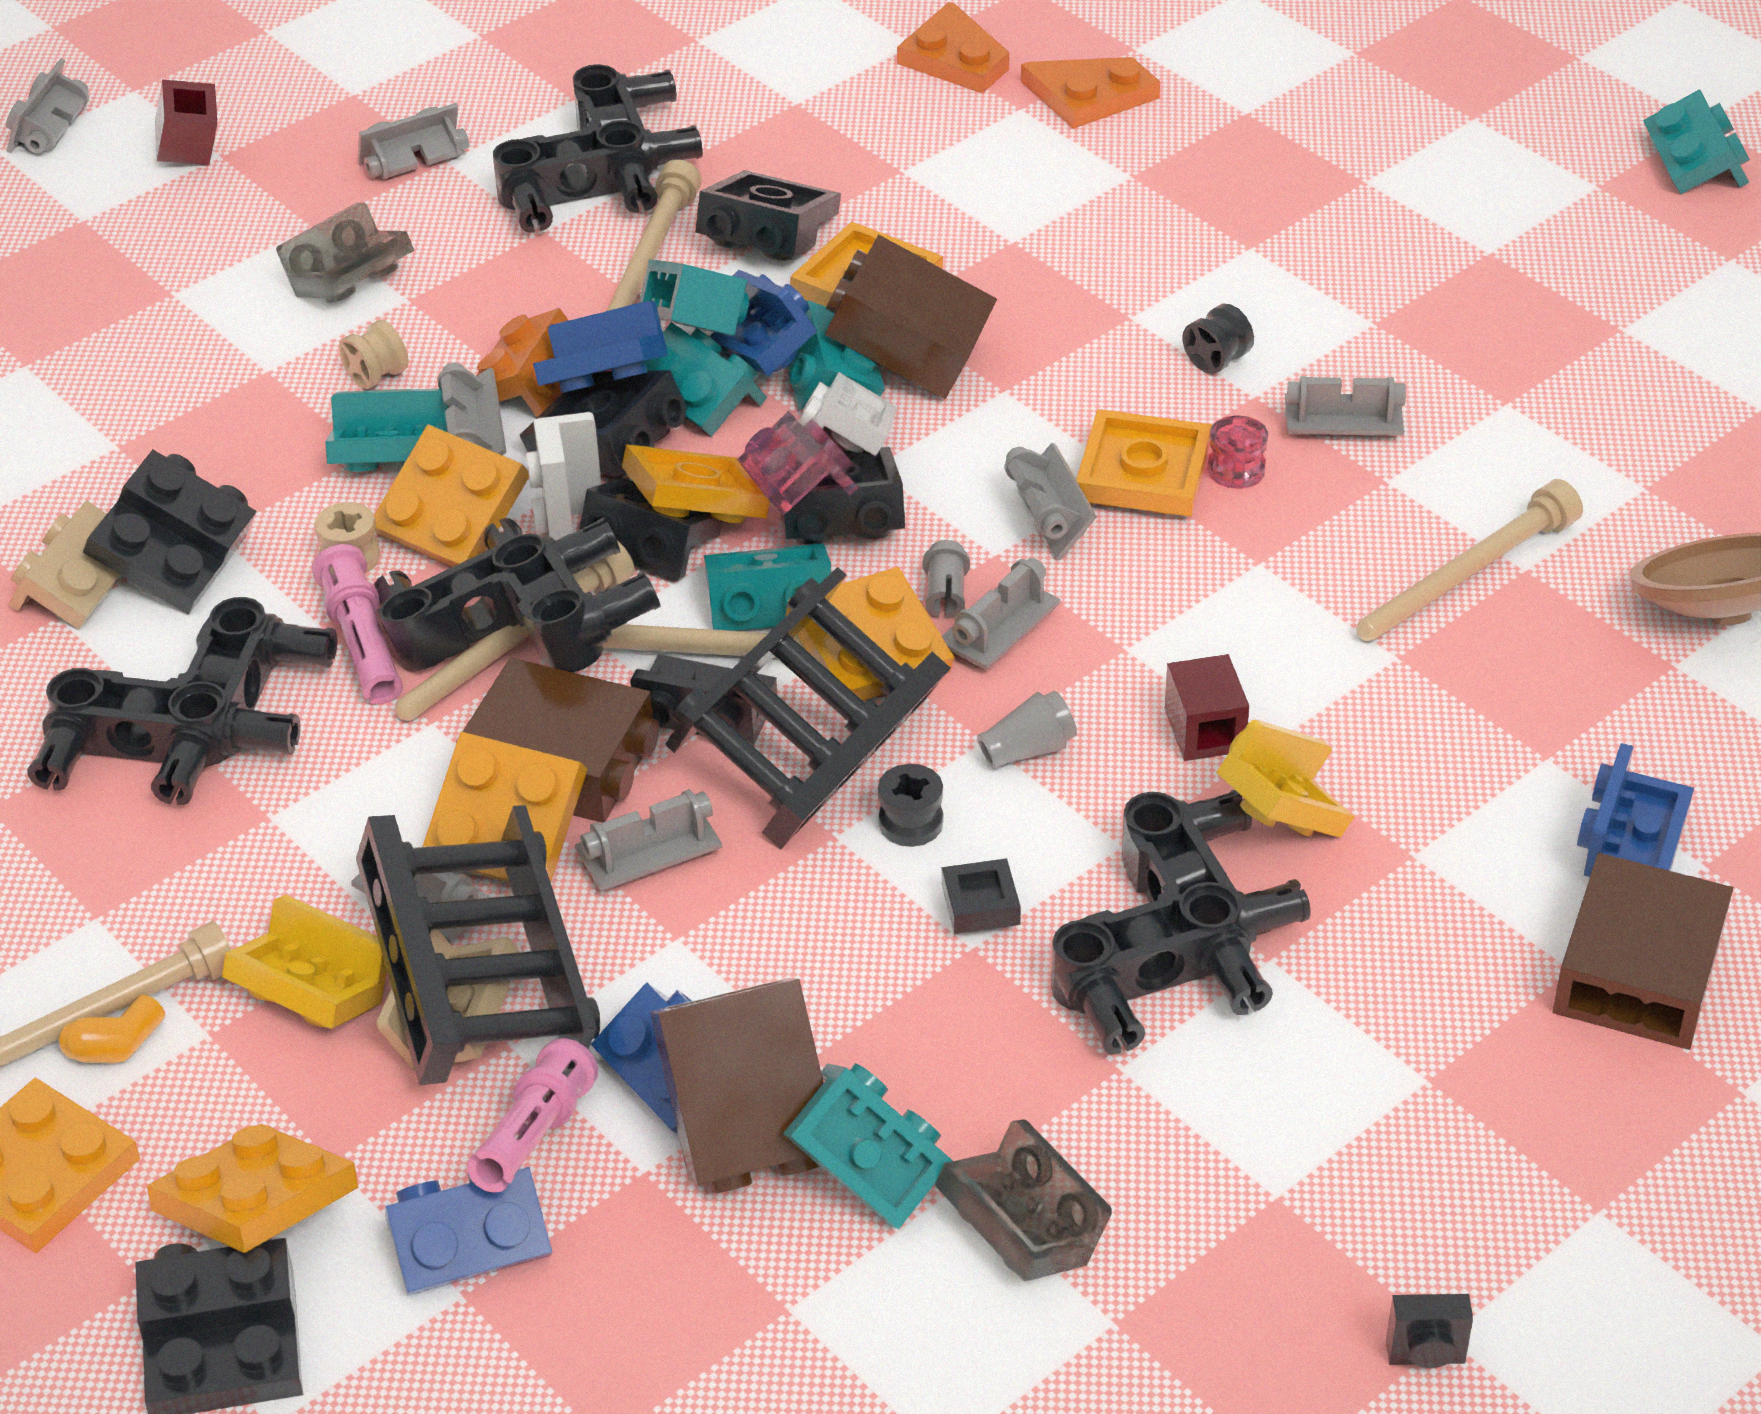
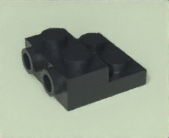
(764, 214)
(624, 411)
(867, 512)
(171, 530)
(218, 1327)

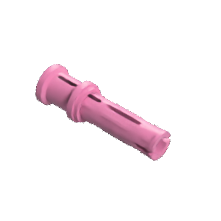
(353, 605)
(504, 1154)

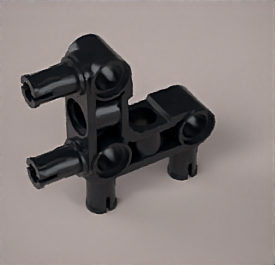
(606, 152)
(520, 583)
(187, 718)
(1186, 932)

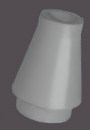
(1030, 730)

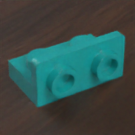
(755, 585)
(867, 1144)

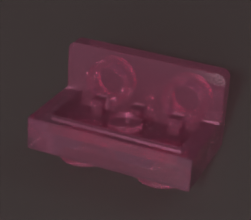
(793, 460)

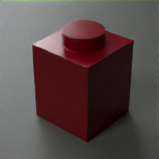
(186, 122)
(1205, 705)

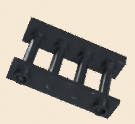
(829, 759)
(423, 977)

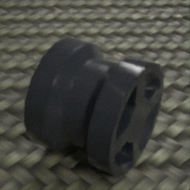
(1218, 338)
(910, 805)

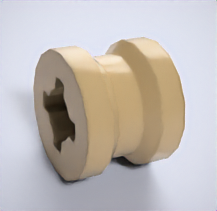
(373, 354)
(350, 525)

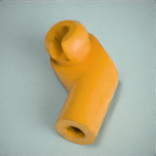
(112, 1037)

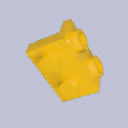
(1276, 777)
(311, 964)

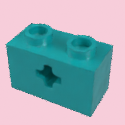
(695, 296)

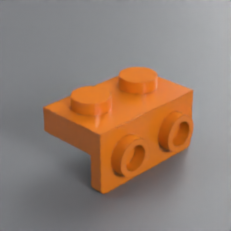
(512, 359)

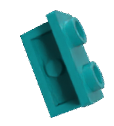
(1694, 142)
(824, 357)
(705, 379)
(381, 425)

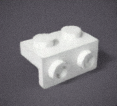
(564, 470)

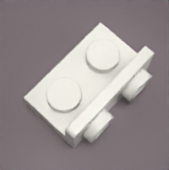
(853, 413)

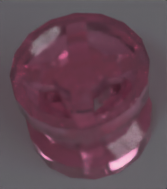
(1237, 451)

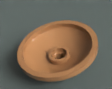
(1705, 578)

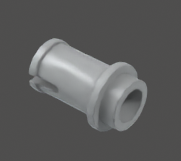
(946, 566)

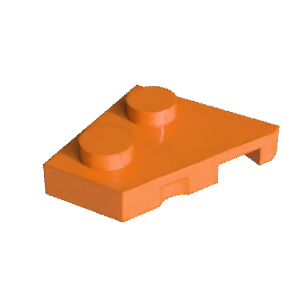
(955, 50)
(1090, 88)

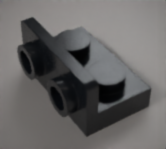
(651, 538)
(675, 678)

